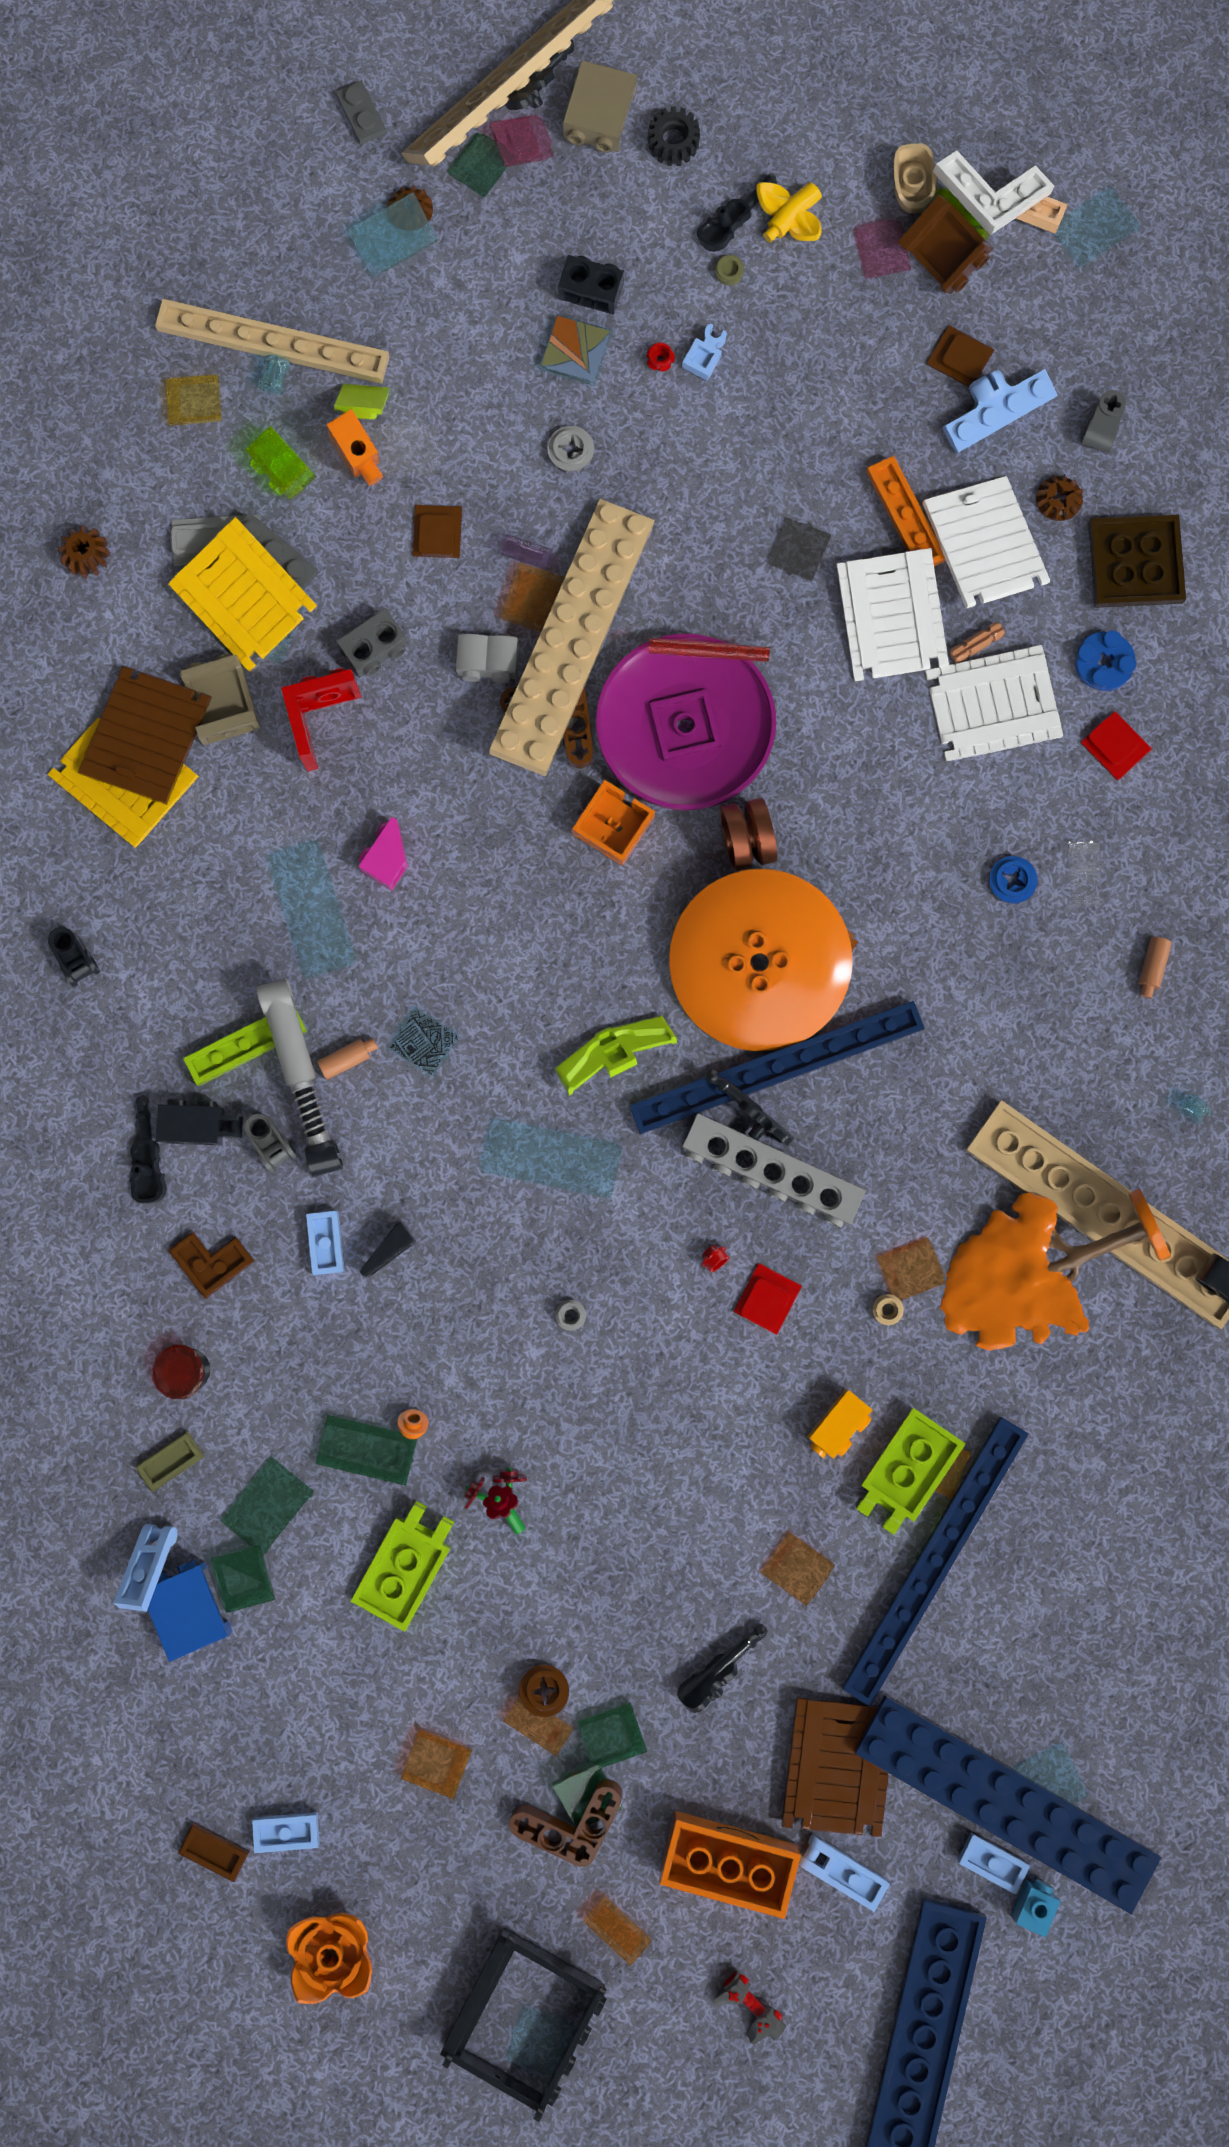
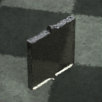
(799, 549)

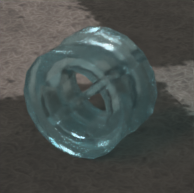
(1195, 1108)

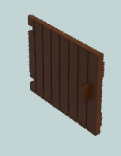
(144, 734)
(825, 1777)

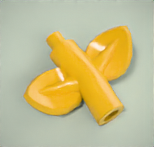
(790, 211)

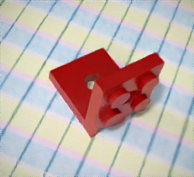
(314, 694)

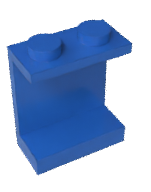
(186, 1612)

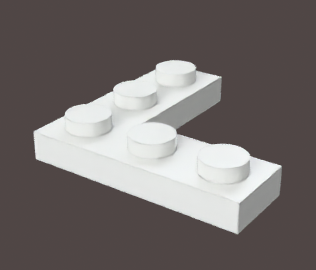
(986, 206)

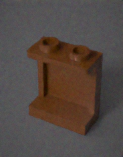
(946, 244)

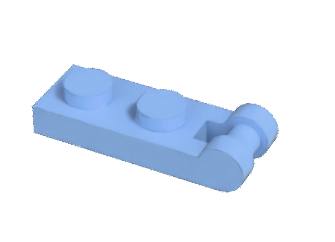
(145, 1567)
(844, 1873)

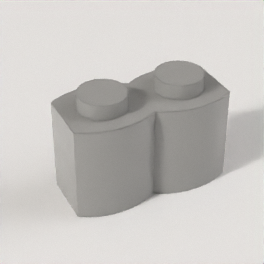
(487, 657)

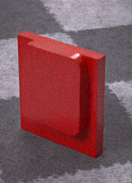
(1116, 745)
(767, 1299)

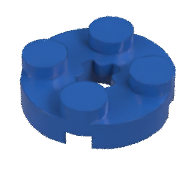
(1101, 677)

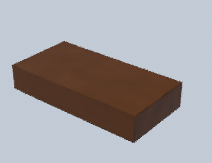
(213, 1852)

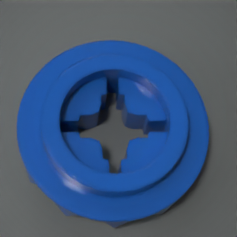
(1026, 876)

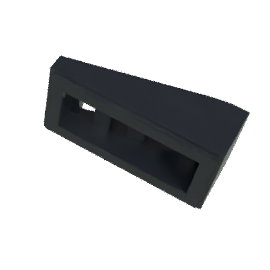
(391, 1247)

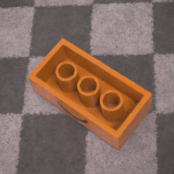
(729, 1864)

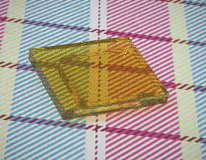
(193, 400)

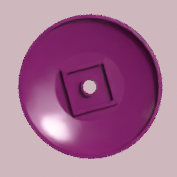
(692, 769)

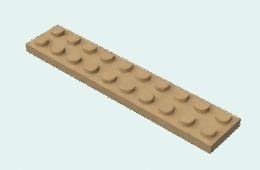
(503, 80)
(571, 638)
(1095, 1206)

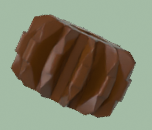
(94, 556)

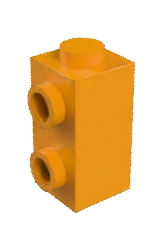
(839, 1424)

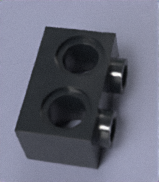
(588, 291)

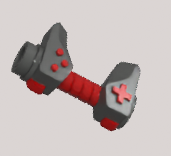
(767, 2021)

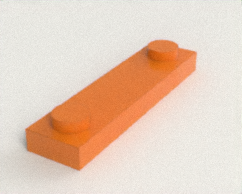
(903, 508)

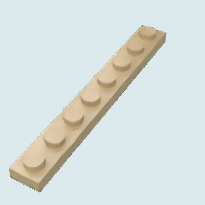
(271, 339)

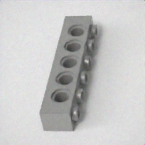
(847, 1196)

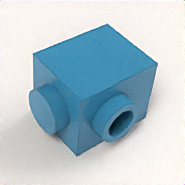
(1036, 1907)

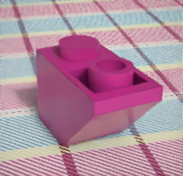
(386, 858)

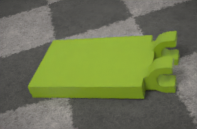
(910, 1469)
(403, 1568)

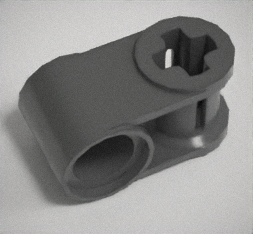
(1104, 423)
(269, 1143)

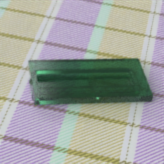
(366, 1450)

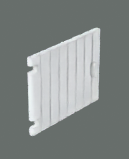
(985, 541)
(892, 614)
(993, 703)

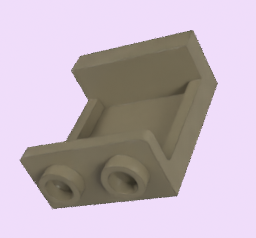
(599, 106)
(231, 706)

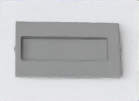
(194, 534)

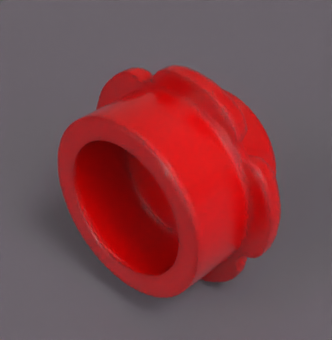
(657, 350)
(714, 1258)

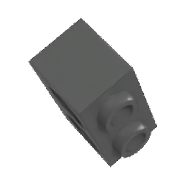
(367, 637)

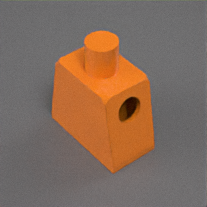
(350, 439)

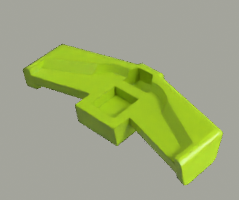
(613, 1050)

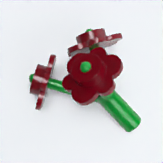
(499, 1500)

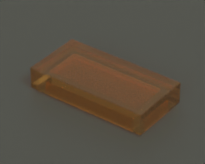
(547, 1732)
(617, 1930)

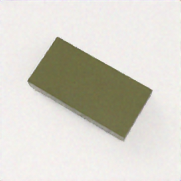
(169, 1461)

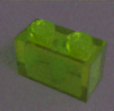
(280, 463)

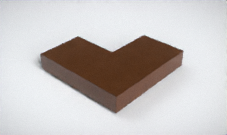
(207, 1270)

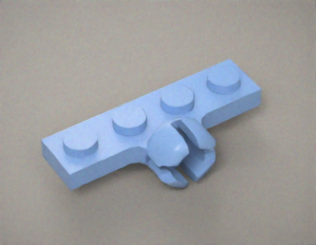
(997, 406)

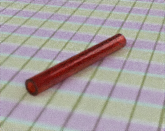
(709, 650)

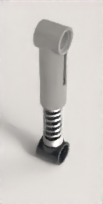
(279, 1008)

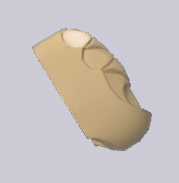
(914, 177)

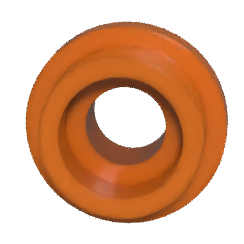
(412, 1430)

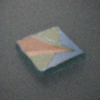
(575, 350)

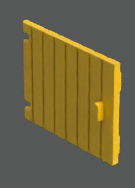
(242, 593)
(119, 809)

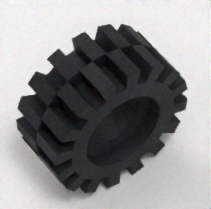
(669, 121)

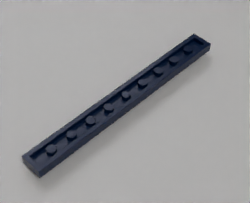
(779, 1066)
(934, 1561)

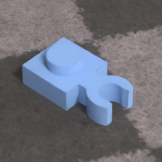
(704, 355)

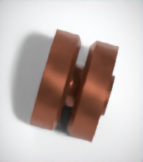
(748, 834)

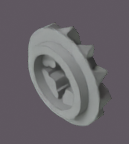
(561, 439)

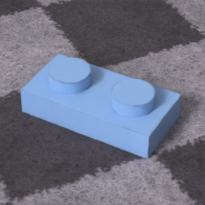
(325, 1243)
(285, 1832)
(993, 1863)

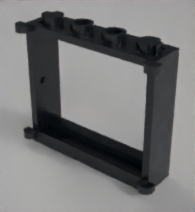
(454, 2046)

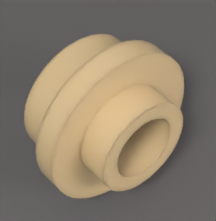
(897, 1312)

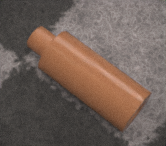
(1154, 966)
(346, 1057)

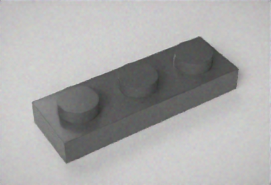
(285, 555)

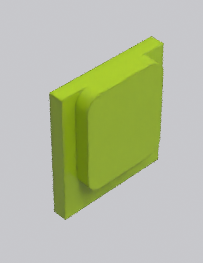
(362, 399)

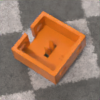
(609, 805)

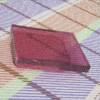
(522, 140)
(880, 249)

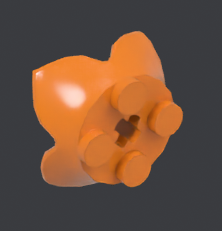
(315, 1975)

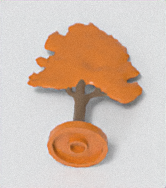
(1008, 1282)

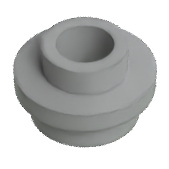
(560, 1315)

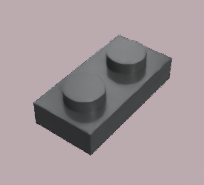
(361, 112)

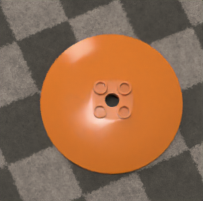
(770, 916)

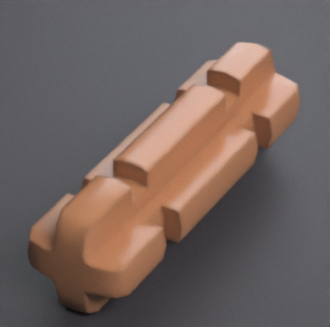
(977, 642)

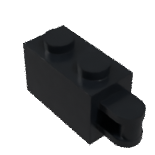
(195, 1124)

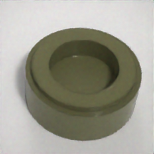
(729, 270)

